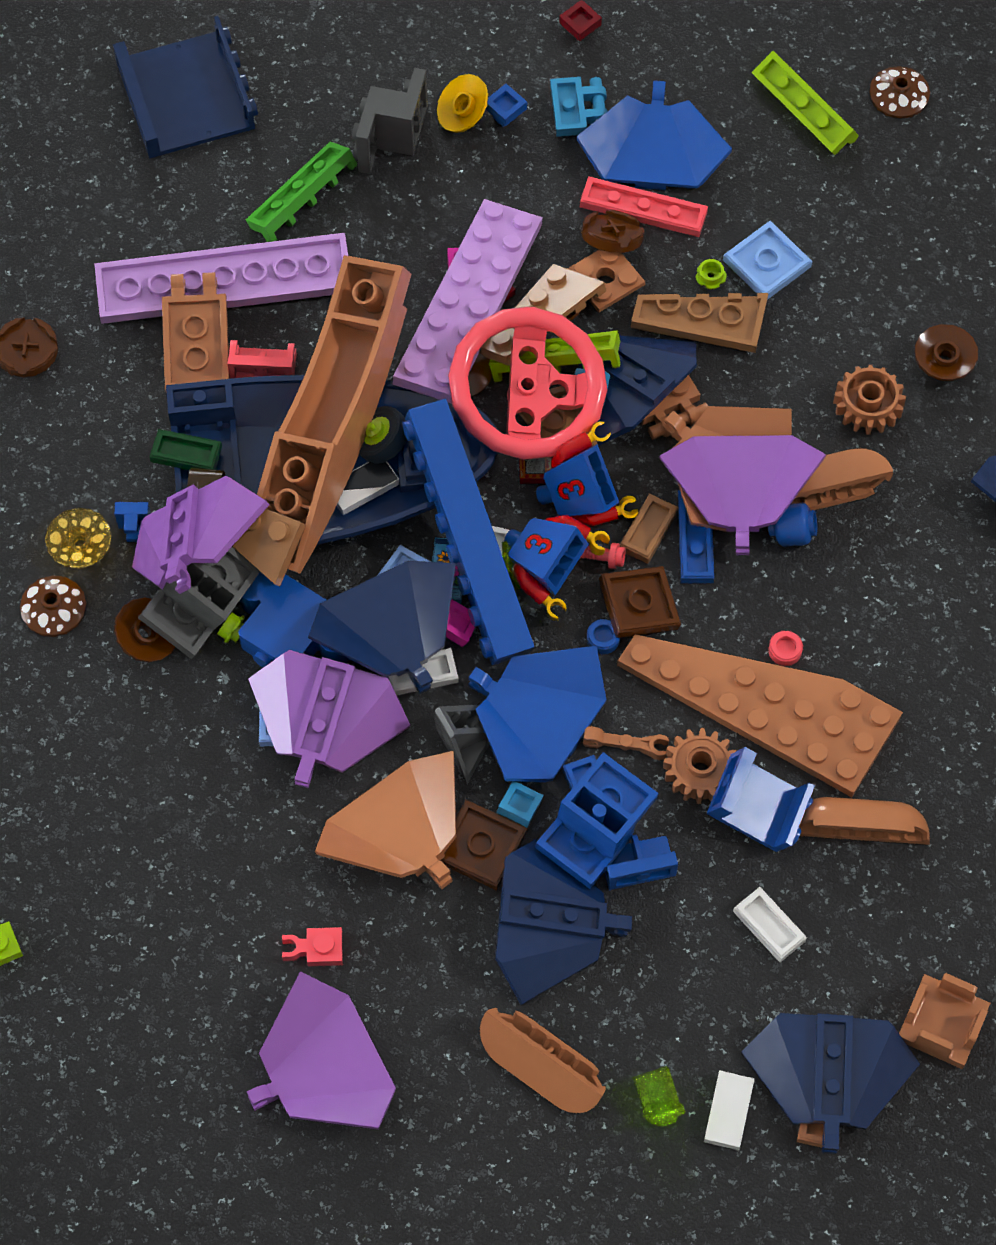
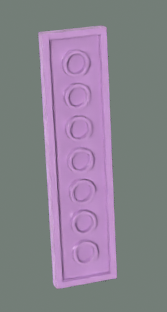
(244, 273)
(468, 293)

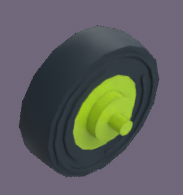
(383, 436)

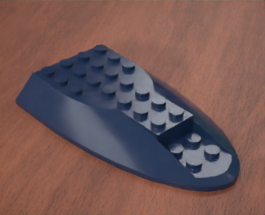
(250, 410)

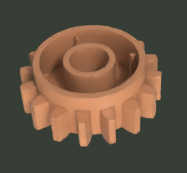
(866, 413)
(692, 750)

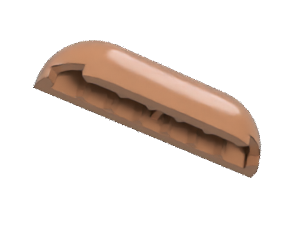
(845, 478)
(864, 821)
(541, 1061)

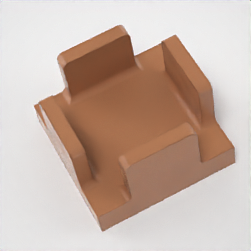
(945, 1019)

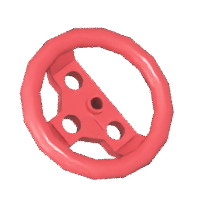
(529, 334)

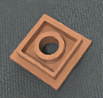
(617, 267)

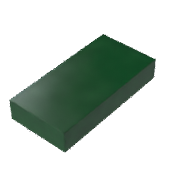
(185, 451)

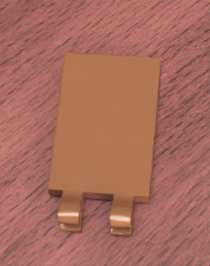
(195, 333)

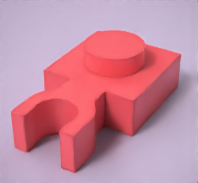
(321, 947)

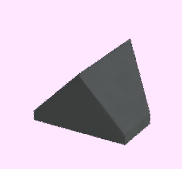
(462, 734)

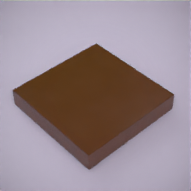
(639, 601)
(482, 844)

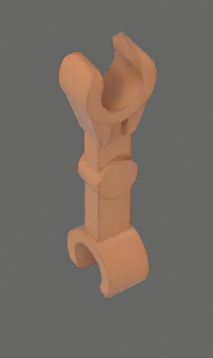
(595, 738)

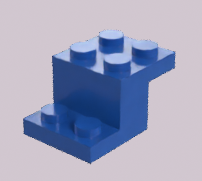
(596, 820)

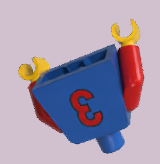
(581, 483)
(547, 554)

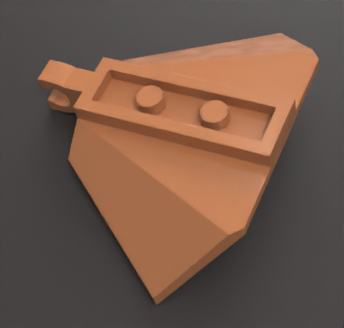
(727, 422)
(399, 822)

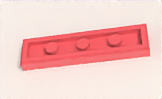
(644, 206)

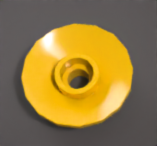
(462, 103)

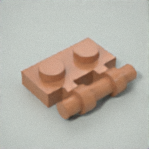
(680, 398)

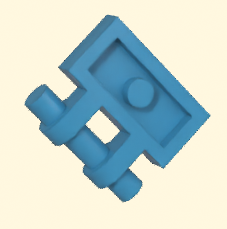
(568, 104)

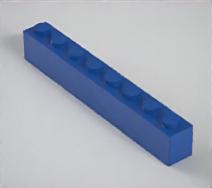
(468, 532)

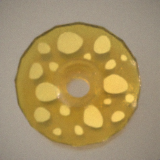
(74, 526)

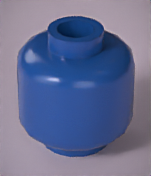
(795, 526)

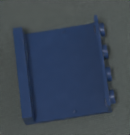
(187, 91)

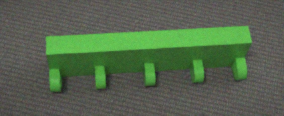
(301, 190)

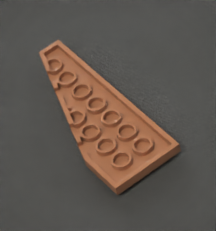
(793, 713)

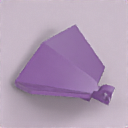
(742, 479)
(194, 529)
(325, 711)
(323, 1060)

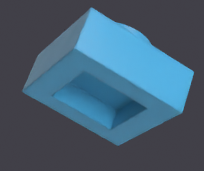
(520, 804)

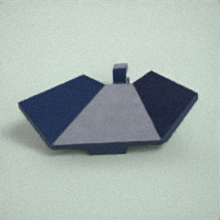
(644, 379)
(391, 620)
(548, 923)
(830, 1069)

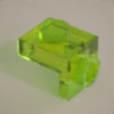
(658, 1096)

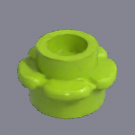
(714, 268)
(231, 627)

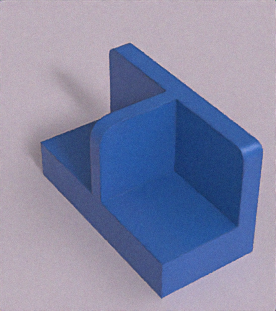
(642, 863)

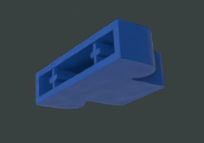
(280, 620)

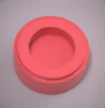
(785, 648)

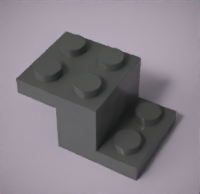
(390, 120)
(192, 616)

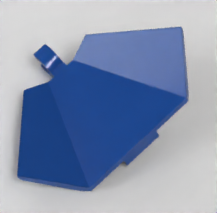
(654, 144)
(539, 710)

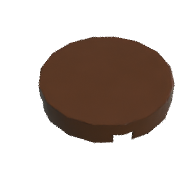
(612, 231)
(27, 347)

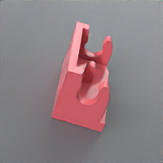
(260, 362)

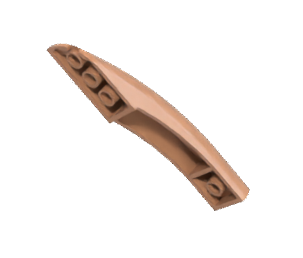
(336, 399)

